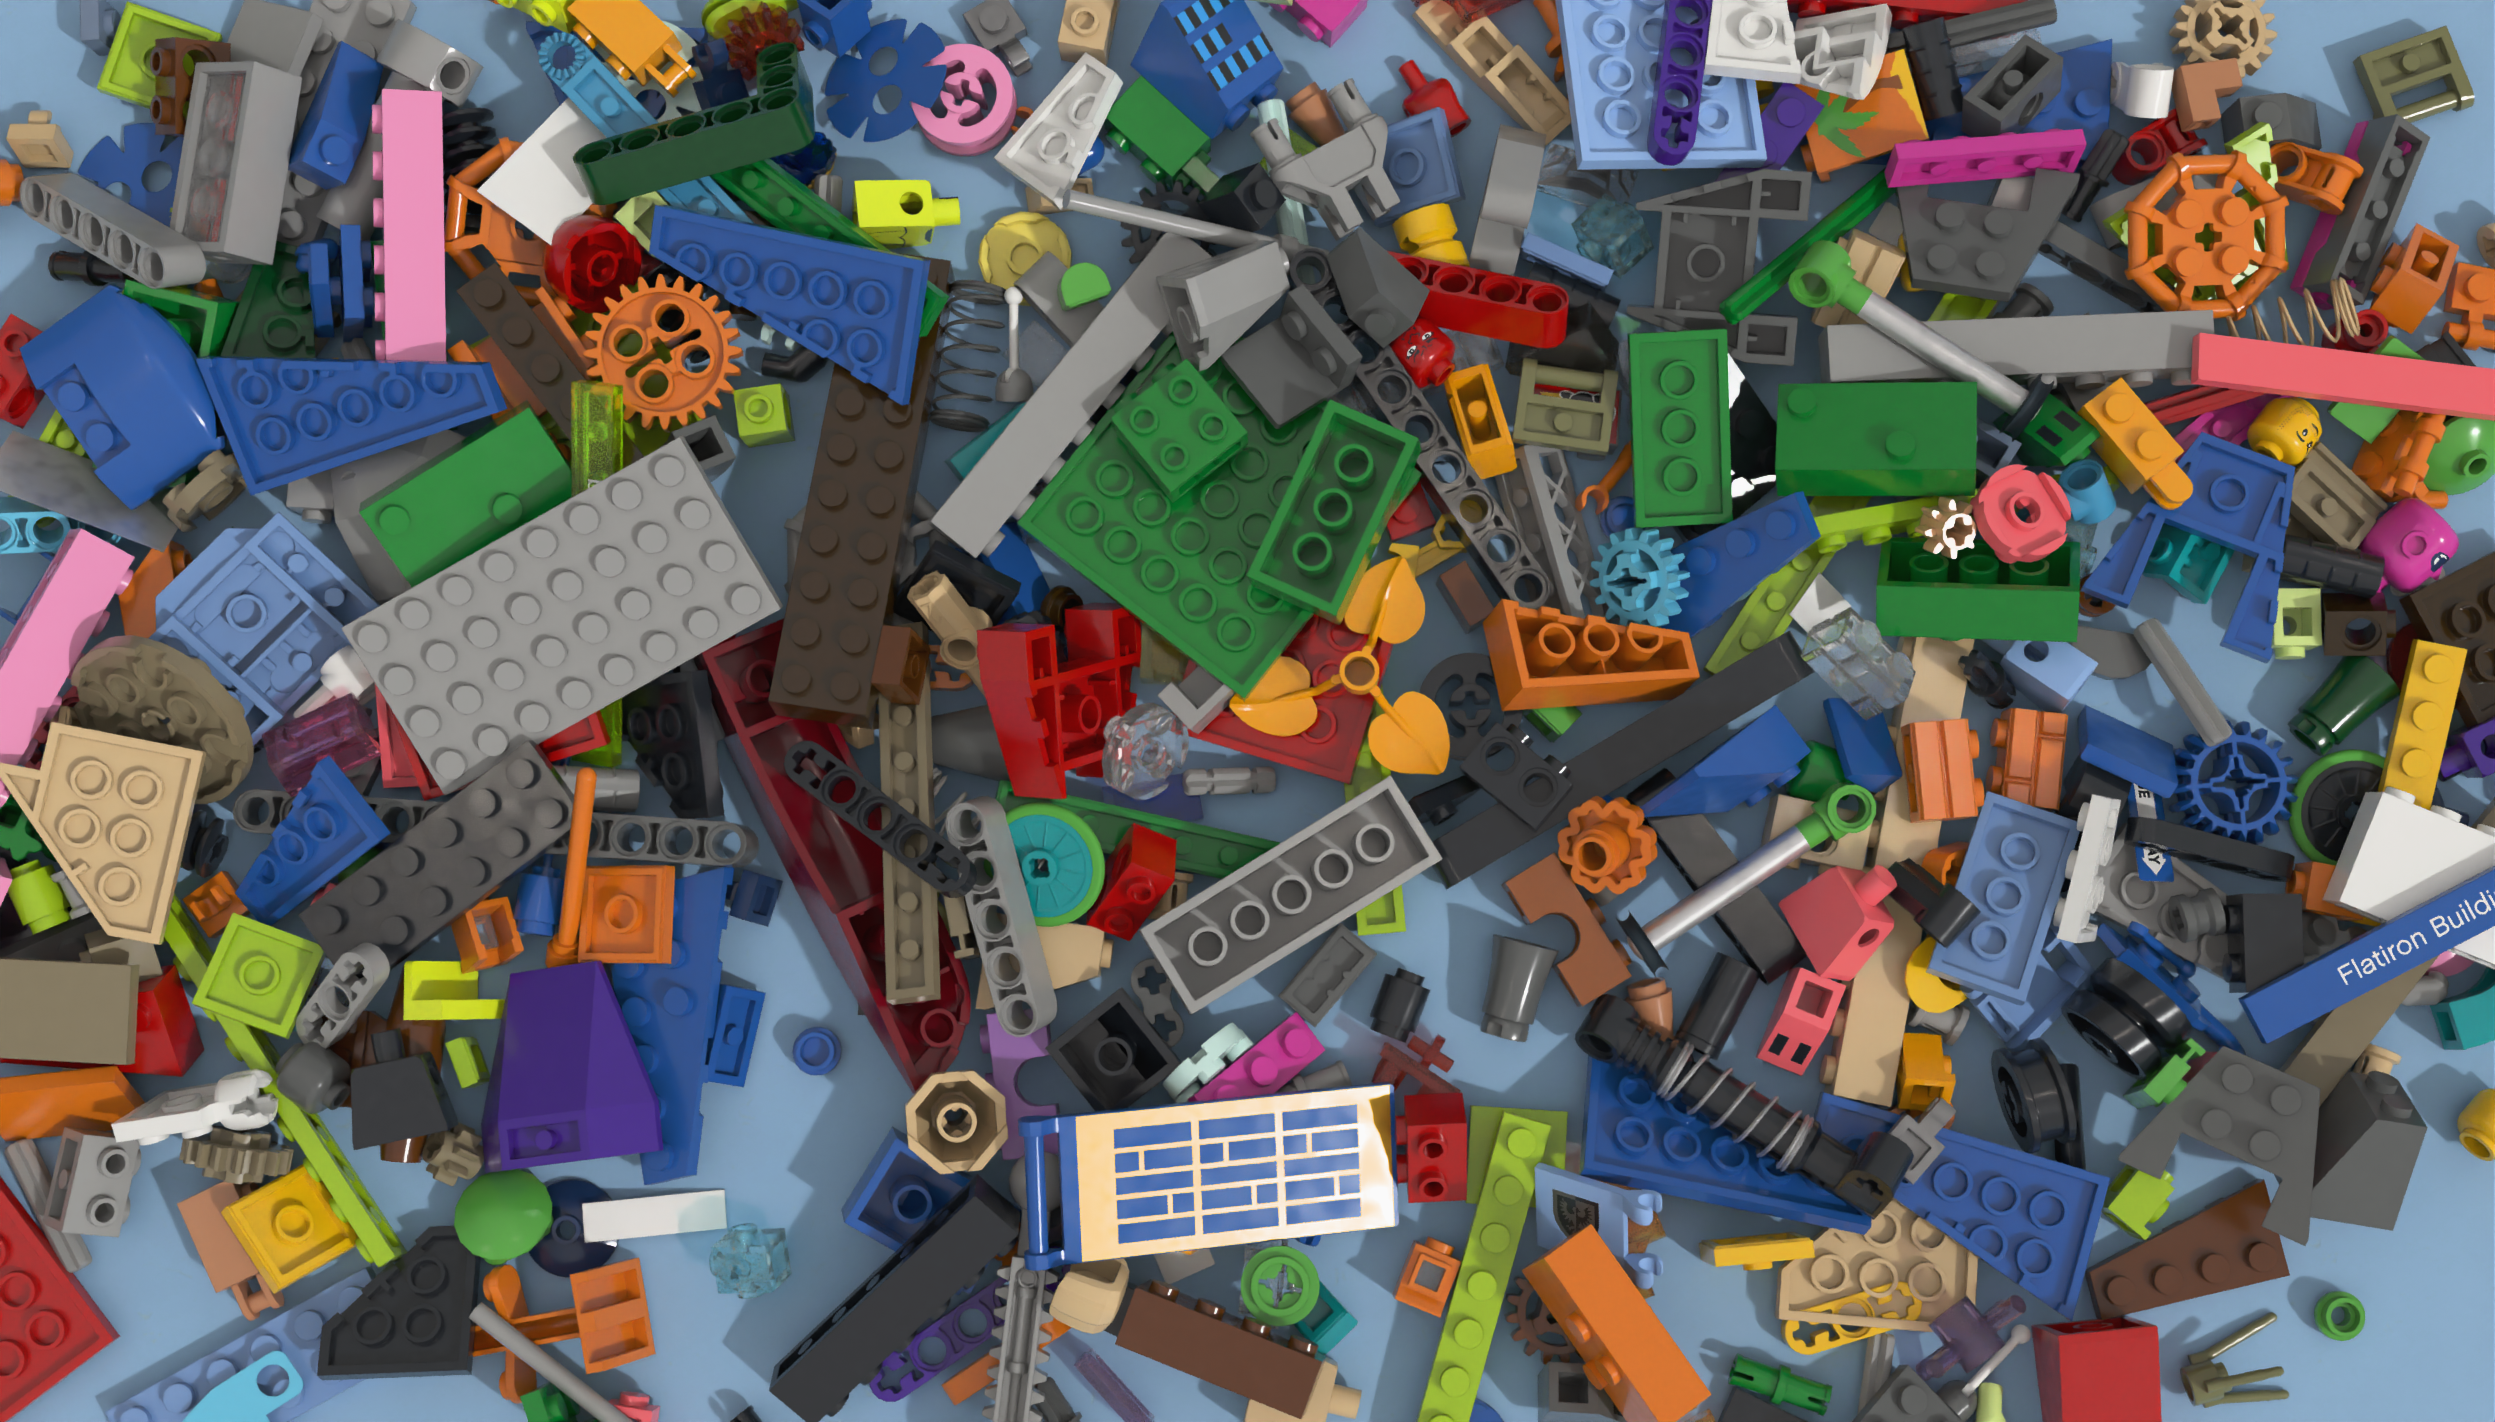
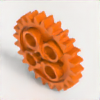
(640, 315)

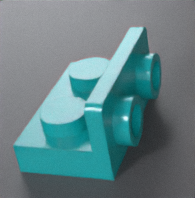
(2187, 563)

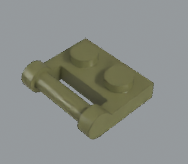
(2410, 66)
(1564, 421)

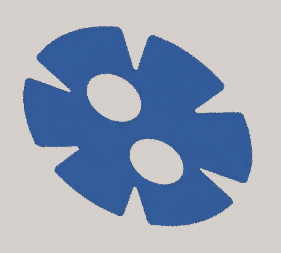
(916, 82)
(142, 147)

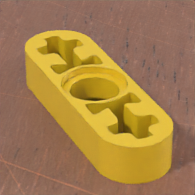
(1820, 1339)

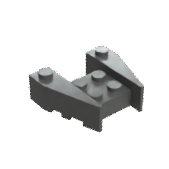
(1711, 252)

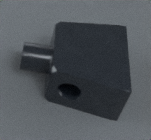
(397, 1095)

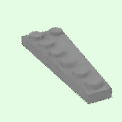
(2147, 903)

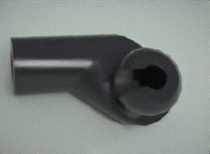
(797, 368)

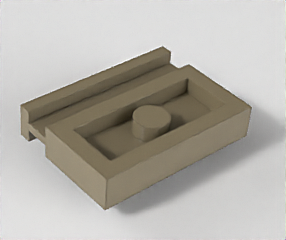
(2333, 500)
(961, 927)

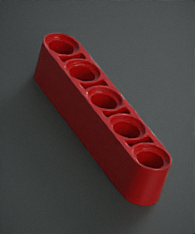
(1490, 303)

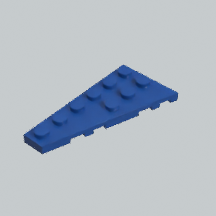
(673, 1016)

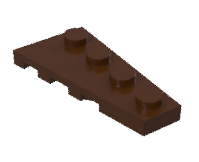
(2192, 1257)

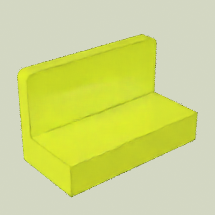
(443, 993)

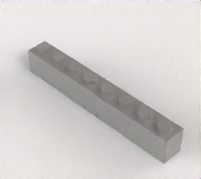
(2062, 348)
(1063, 404)

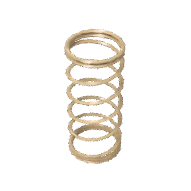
(2342, 305)

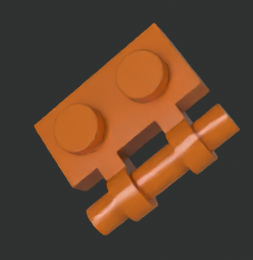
(2473, 296)
(2399, 453)

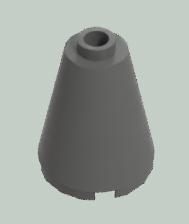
(968, 743)

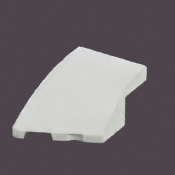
(1843, 49)

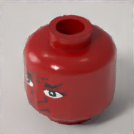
(1425, 353)

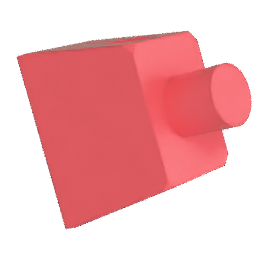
(1841, 918)

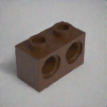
(172, 82)

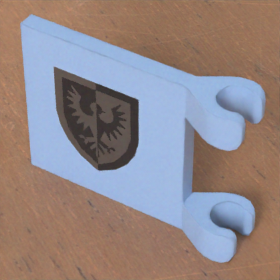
(1573, 1201)

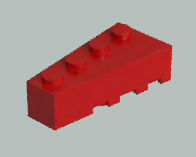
(164, 1032)

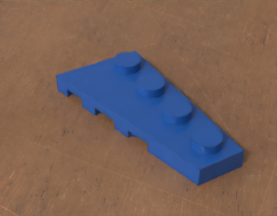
(1738, 557)

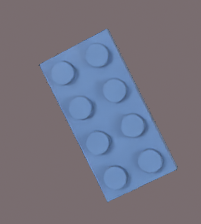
(2014, 879)

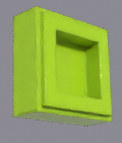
(468, 1062)

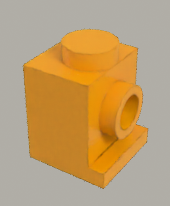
(1923, 1072)

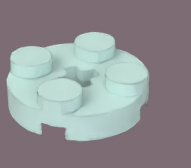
(1207, 1063)

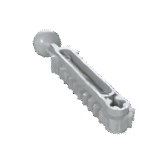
(1022, 1315)

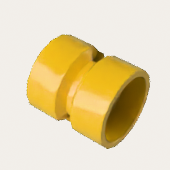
(1430, 235)

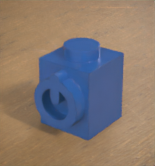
(835, 23)

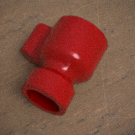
(2372, 333)

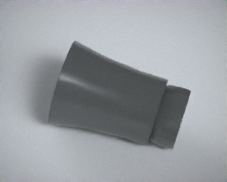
(1515, 986)

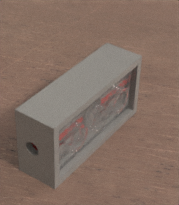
(235, 160)

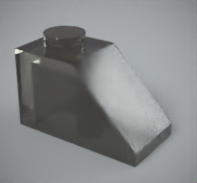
(1587, 346)

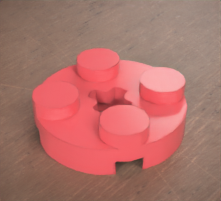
(2002, 528)

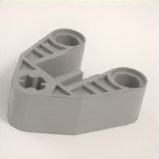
(1507, 199)

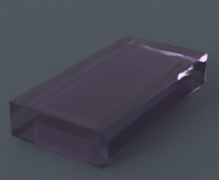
(1112, 1388)

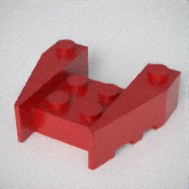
(1056, 713)

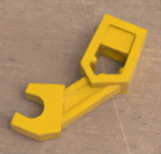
(1438, 551)

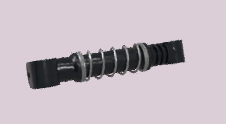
(1858, 1177)

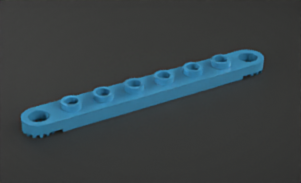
(617, 112)

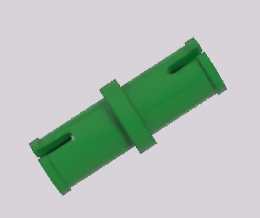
(1780, 1384)

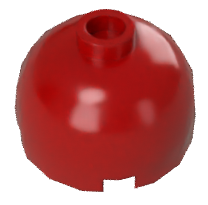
(591, 261)

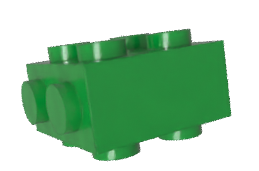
(1178, 429)

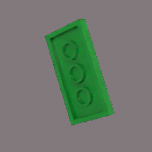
(1680, 427)

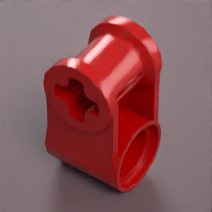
(2155, 144)

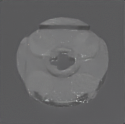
(1124, 744)

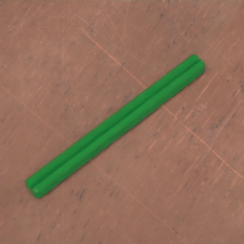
(1830, 228)

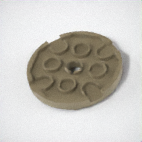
(137, 680)

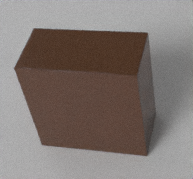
(1464, 596)
(900, 665)

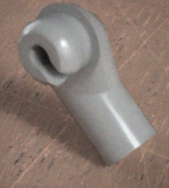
(2429, 990)

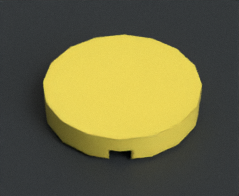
(1017, 244)

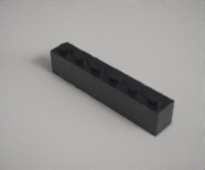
(896, 1301)

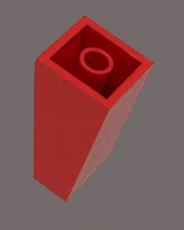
(2098, 1370)

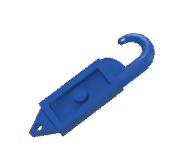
(2178, 989)

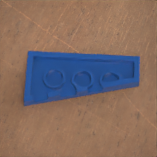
(312, 845)

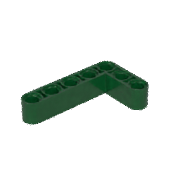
(708, 140)

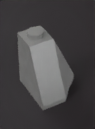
(1222, 298)

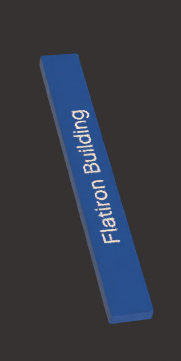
(2372, 958)

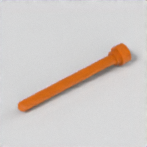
(564, 946)

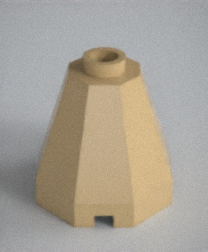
(961, 1143)

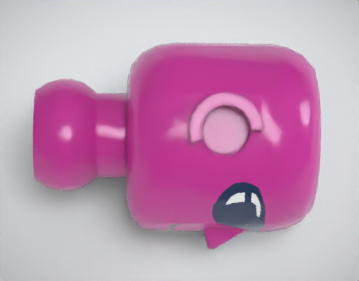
(2413, 544)

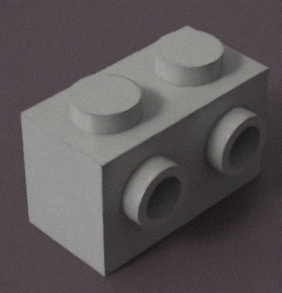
(91, 1183)

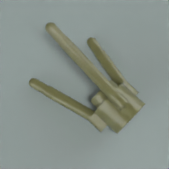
(2210, 1382)

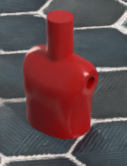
(1430, 95)

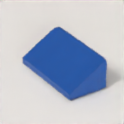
(1862, 746)

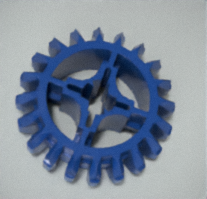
(2232, 767)

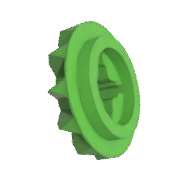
(1293, 1305)

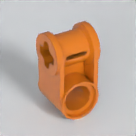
(2319, 178)

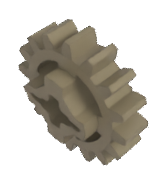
(237, 1155)

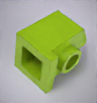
(2137, 1199)

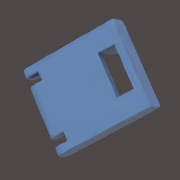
(2044, 1000)

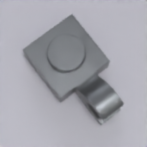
(999, 30)
(1921, 1135)

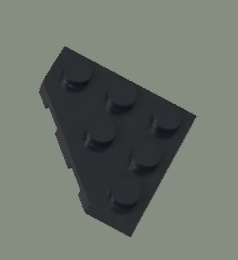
(1752, 451)
(676, 741)
(409, 1316)

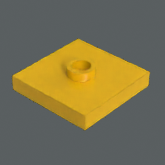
(289, 1228)
(1756, 1251)

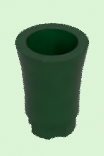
(2342, 703)

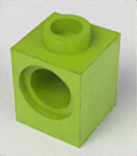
(764, 415)

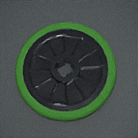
(2324, 796)

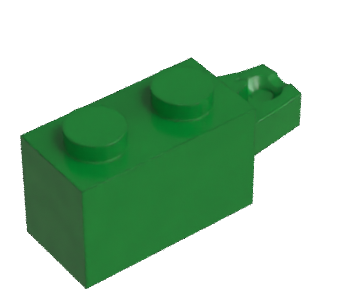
(1160, 138)

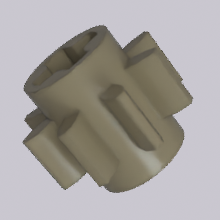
(453, 1154)

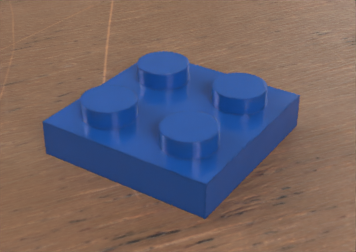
(354, 269)

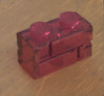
(333, 730)

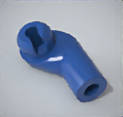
(302, 253)

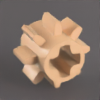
(1947, 527)

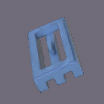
(1567, 262)

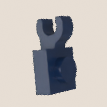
(718, 83)

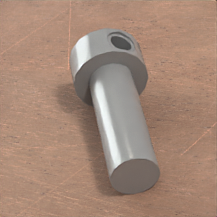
(416, 64)

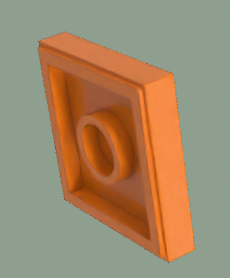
(627, 914)

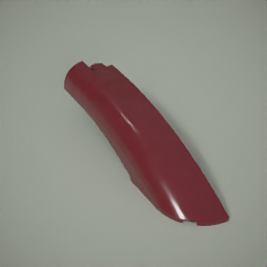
(827, 858)

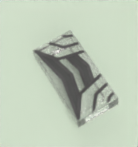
(1584, 187)

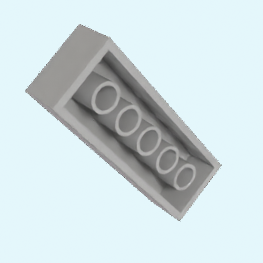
(1290, 895)

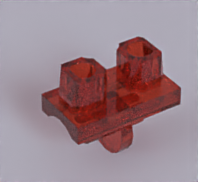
(1395, 1065)

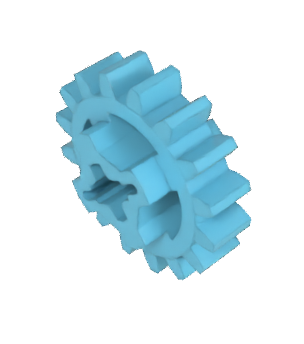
(1646, 557)

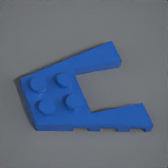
(2235, 502)

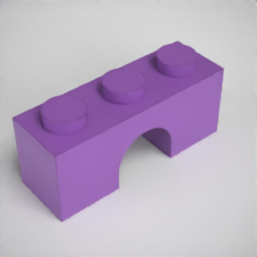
(1008, 1058)

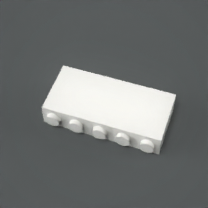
(2407, 856)

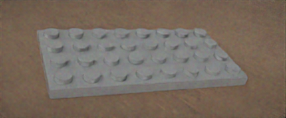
(563, 615)

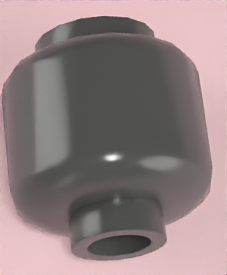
(313, 1077)

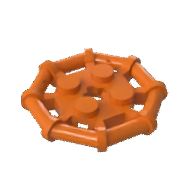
(2228, 220)
(496, 226)

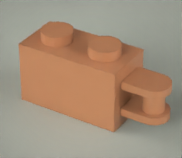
(221, 1250)

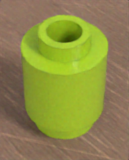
(37, 897)

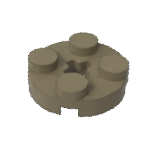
(207, 493)

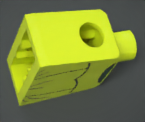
(884, 206)

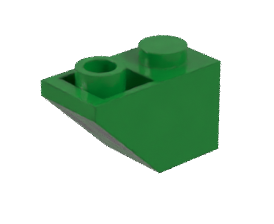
(2054, 436)

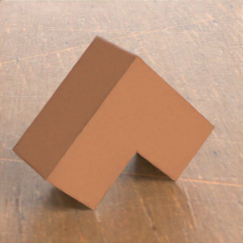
(2197, 89)

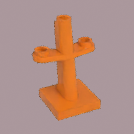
(607, 1317)

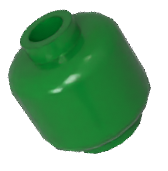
(1818, 772)

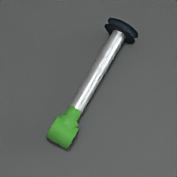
(1827, 278)
(1749, 872)

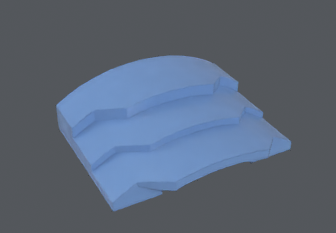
(261, 615)

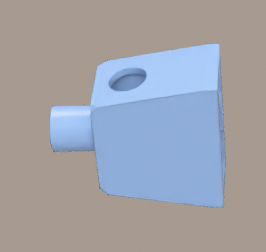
(2053, 678)

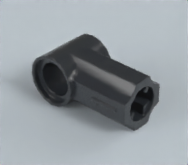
(1936, 907)

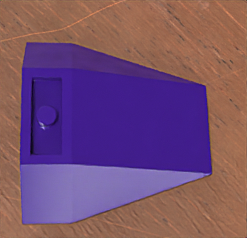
(566, 1075)

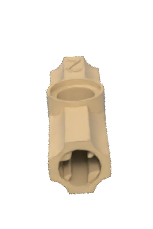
(951, 621)

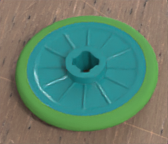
(1073, 857)

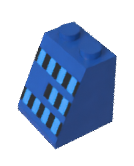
(1209, 61)

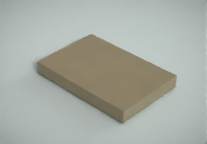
(68, 1010)

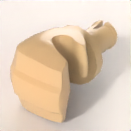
(1090, 1295)

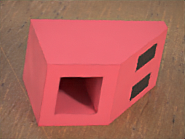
(1800, 1020)

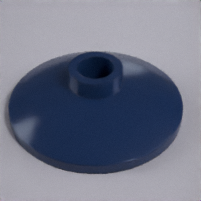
(573, 1255)

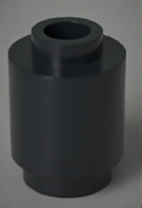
(1399, 1004)

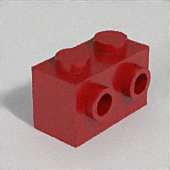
(1433, 1147)

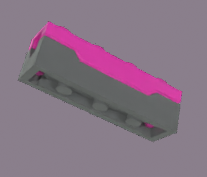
(2356, 240)

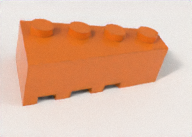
(1578, 661)

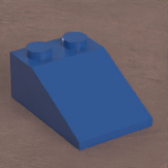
(1735, 770)
(900, 1194)

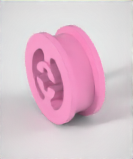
(964, 127)

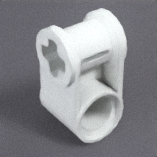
(2141, 89)

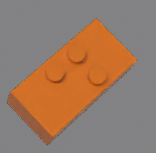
(1615, 1330)

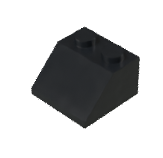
(1114, 1054)

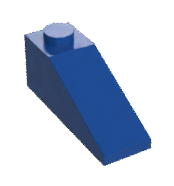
(337, 119)

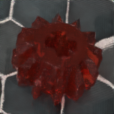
(756, 33)

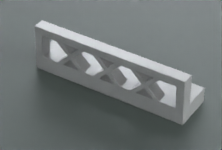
(1529, 506)

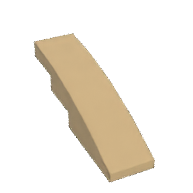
(1498, 68)

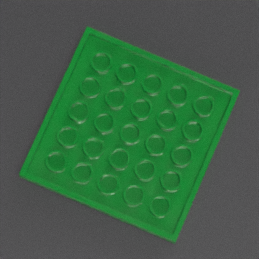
(1185, 560)

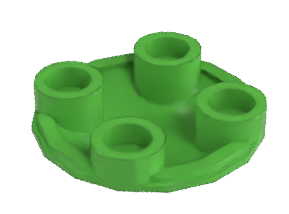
(503, 1215)

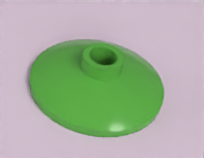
(2463, 456)

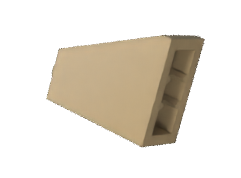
(1071, 953)

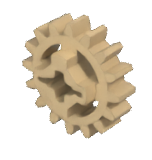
(2233, 18)

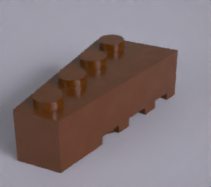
(1221, 1347)

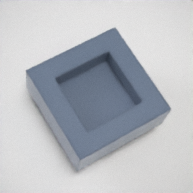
(98, 25)

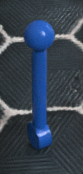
(2183, 967)

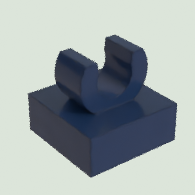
(753, 897)

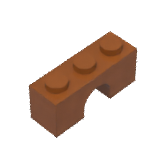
(1594, 962)

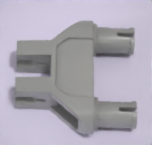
(1332, 170)

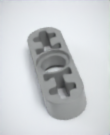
(357, 990)

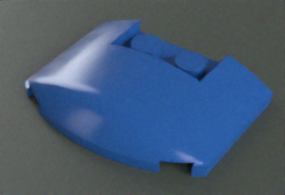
(126, 393)

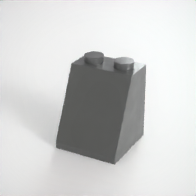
(2365, 1151)

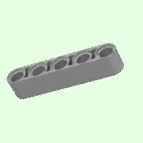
(112, 230)
(993, 938)

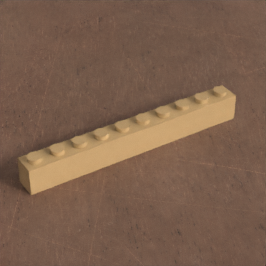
(1876, 1002)

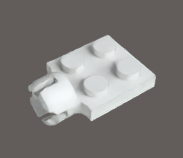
(193, 1109)

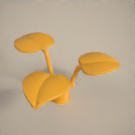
(1407, 736)

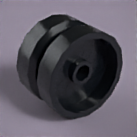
(2126, 1019)

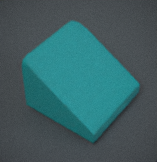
(1326, 1322)

